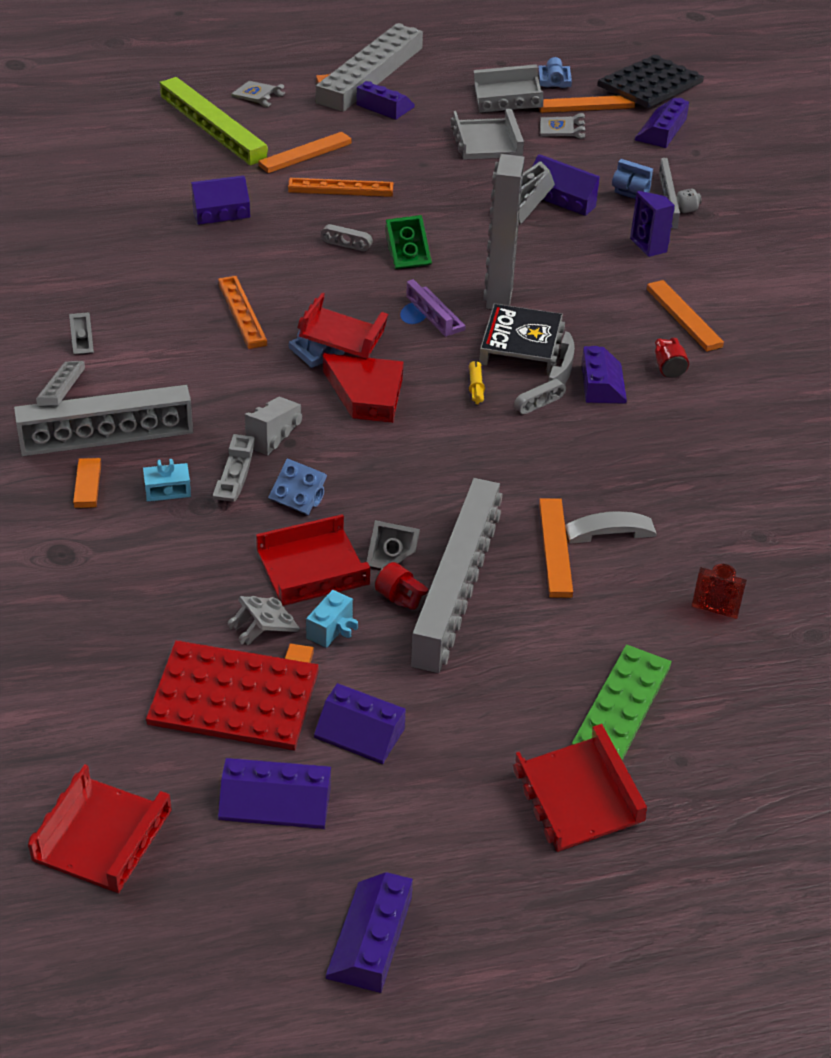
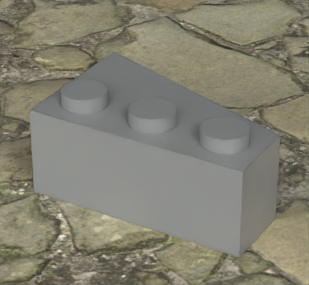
(535, 185)
(272, 423)

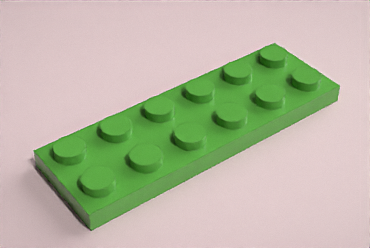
(626, 697)

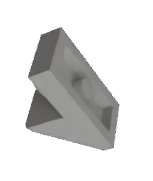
(81, 333)

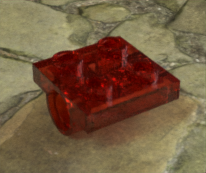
(719, 590)

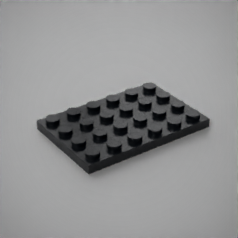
(650, 81)

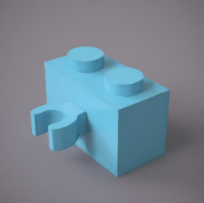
(167, 481)
(330, 619)

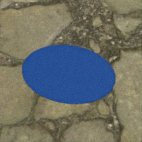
(411, 314)

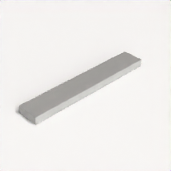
(668, 189)
(60, 383)

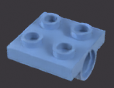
(554, 74)
(631, 178)
(311, 351)
(298, 487)

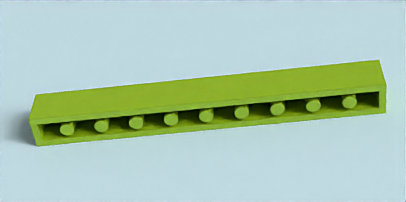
(213, 121)

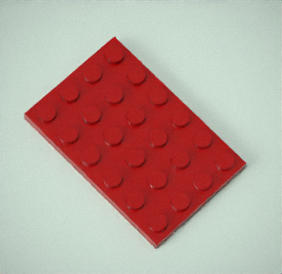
(233, 695)

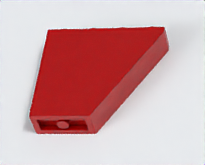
(365, 386)

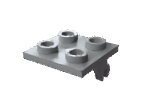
(268, 615)

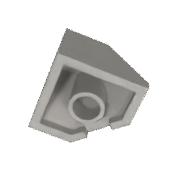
(391, 543)

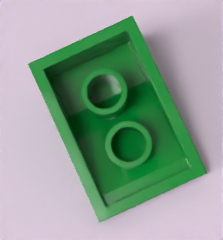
(407, 242)

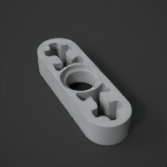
(337, 239)
(529, 400)

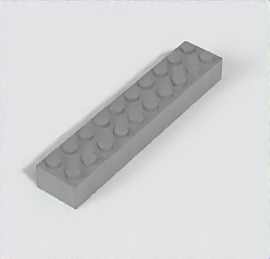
(370, 64)
(455, 576)

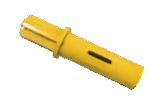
(476, 387)

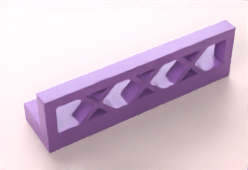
(433, 309)

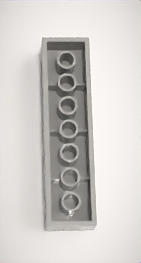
(503, 229)
(104, 420)

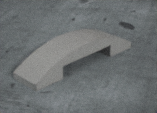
(567, 353)
(236, 468)
(609, 523)

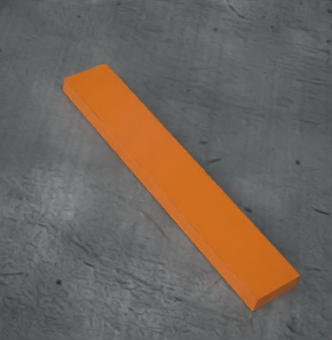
(586, 104)
(304, 152)
(340, 187)
(242, 312)
(685, 315)
(555, 548)

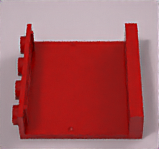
(340, 330)
(311, 560)
(581, 791)
(98, 831)

